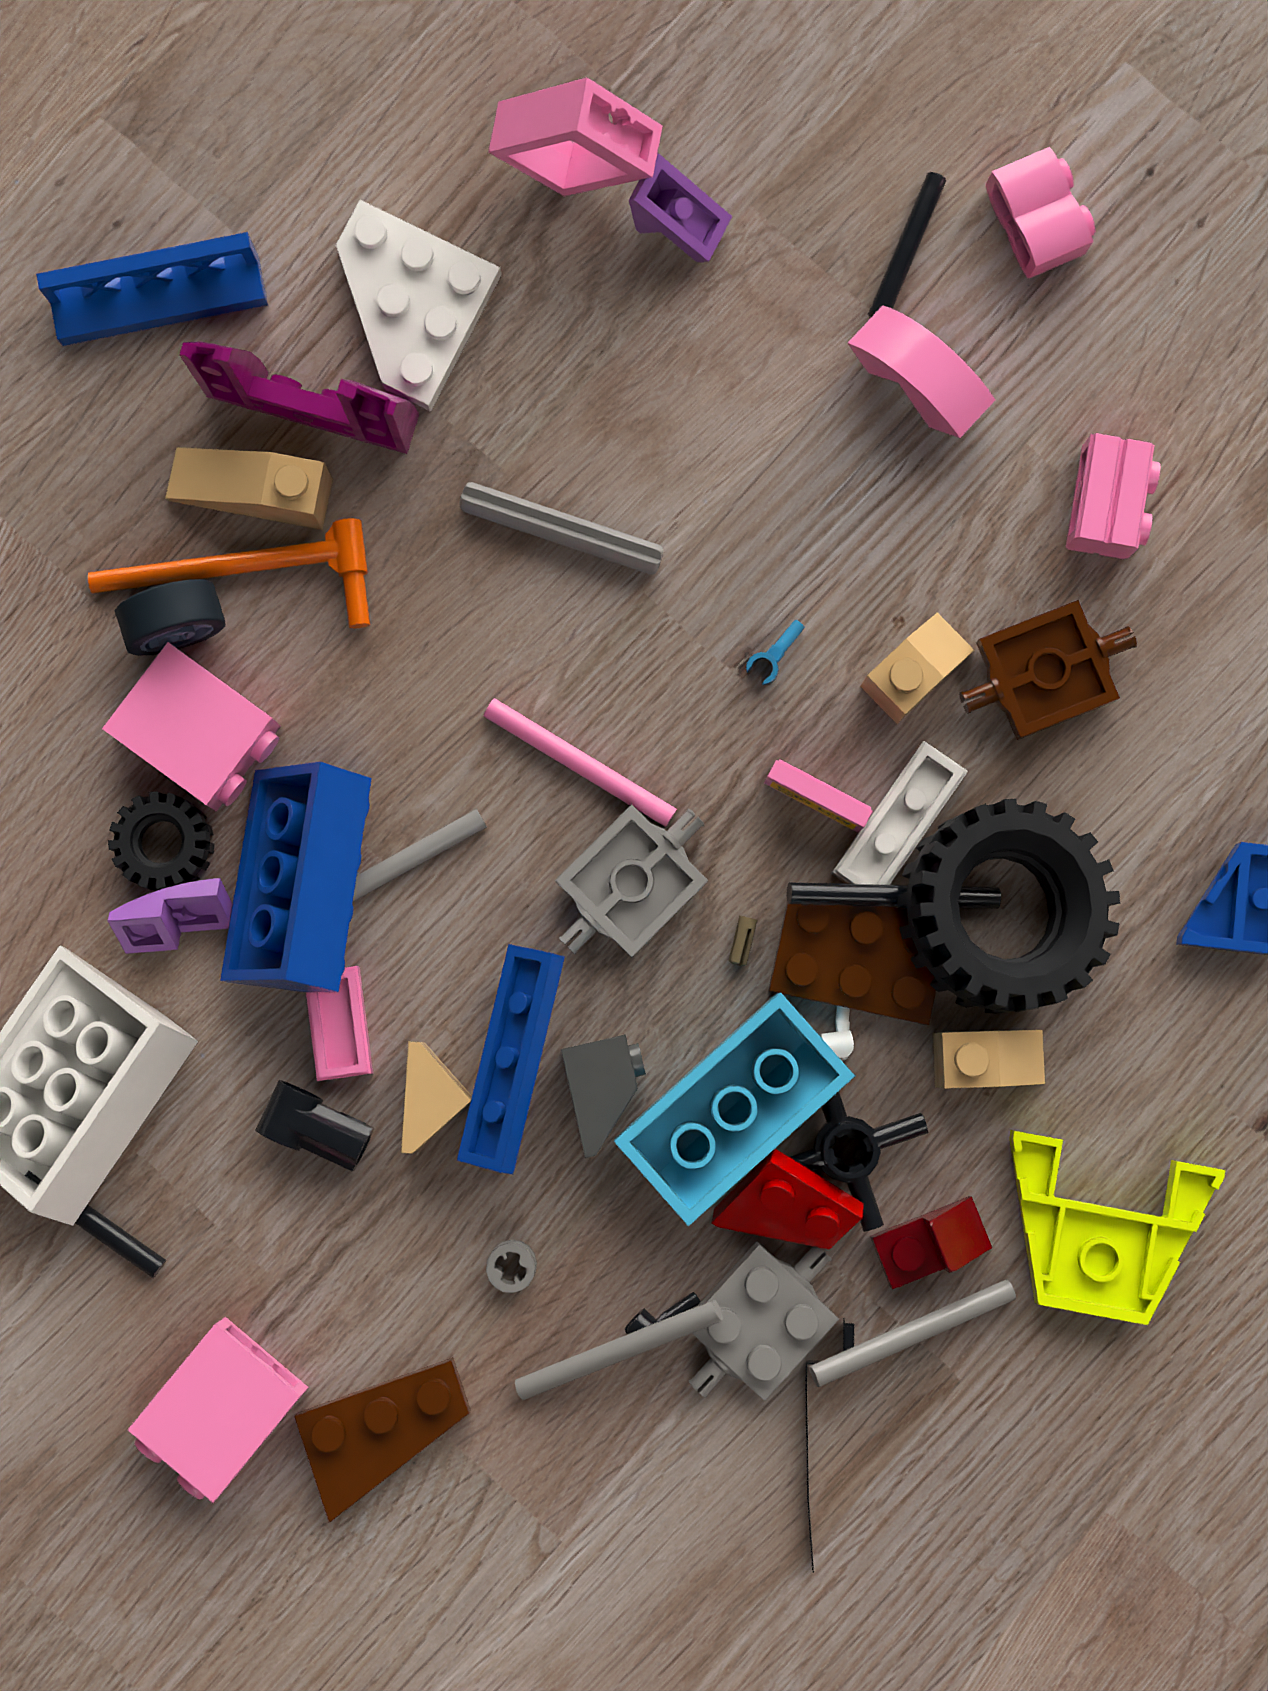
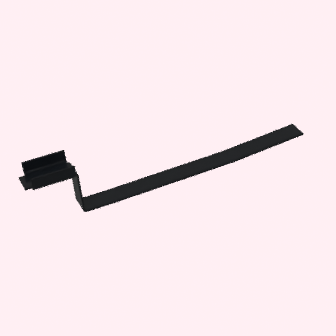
(848, 1342)

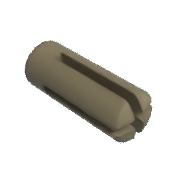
(742, 941)

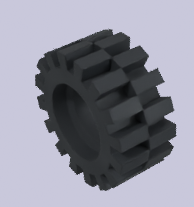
(135, 822)

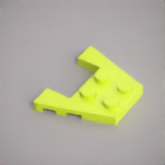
(1101, 1255)

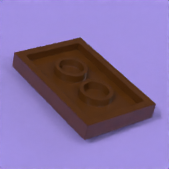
(852, 961)

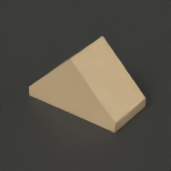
(431, 1097)

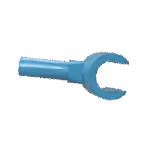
(777, 650)

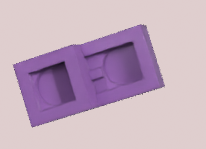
(160, 917)

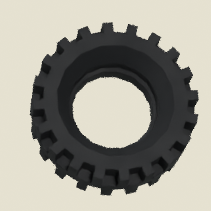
(1074, 899)

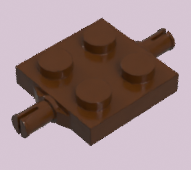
(1048, 669)

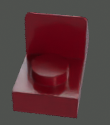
(931, 1243)

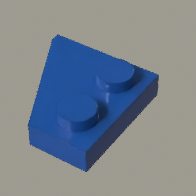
(1234, 906)

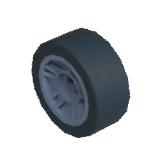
(171, 613)

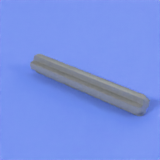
(561, 528)

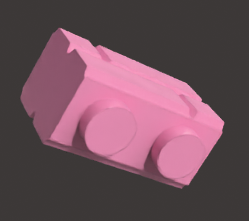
(1112, 496)

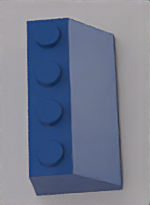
(297, 878)

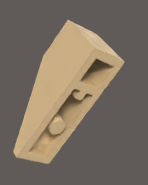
(252, 484)

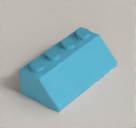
(733, 1108)

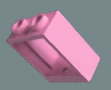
(537, 128)

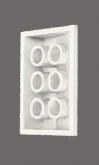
(78, 1083)

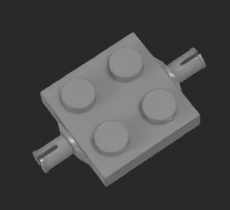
(631, 880)
(766, 1323)

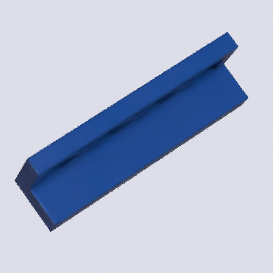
(154, 288)
(510, 1059)

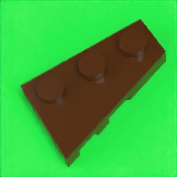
(377, 1430)

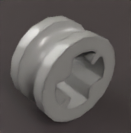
(526, 1260)

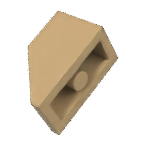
(916, 667)
(988, 1058)

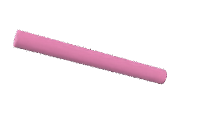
(579, 762)

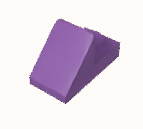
(679, 211)

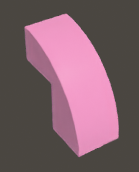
(927, 370)

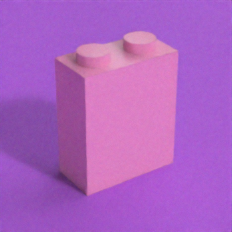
(193, 728)
(216, 1410)

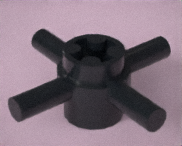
(865, 1158)

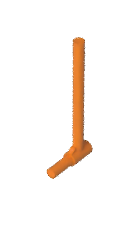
(342, 550)

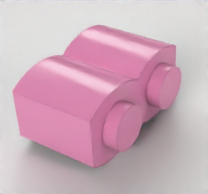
(1040, 212)

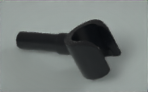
(644, 1318)

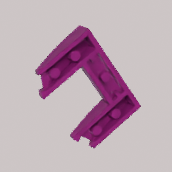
(351, 411)

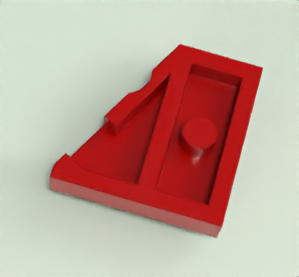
(788, 1204)

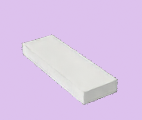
(901, 818)

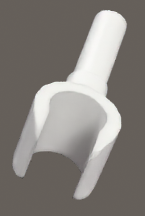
(840, 1041)

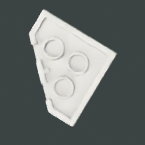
(412, 299)

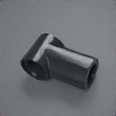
(302, 1121)

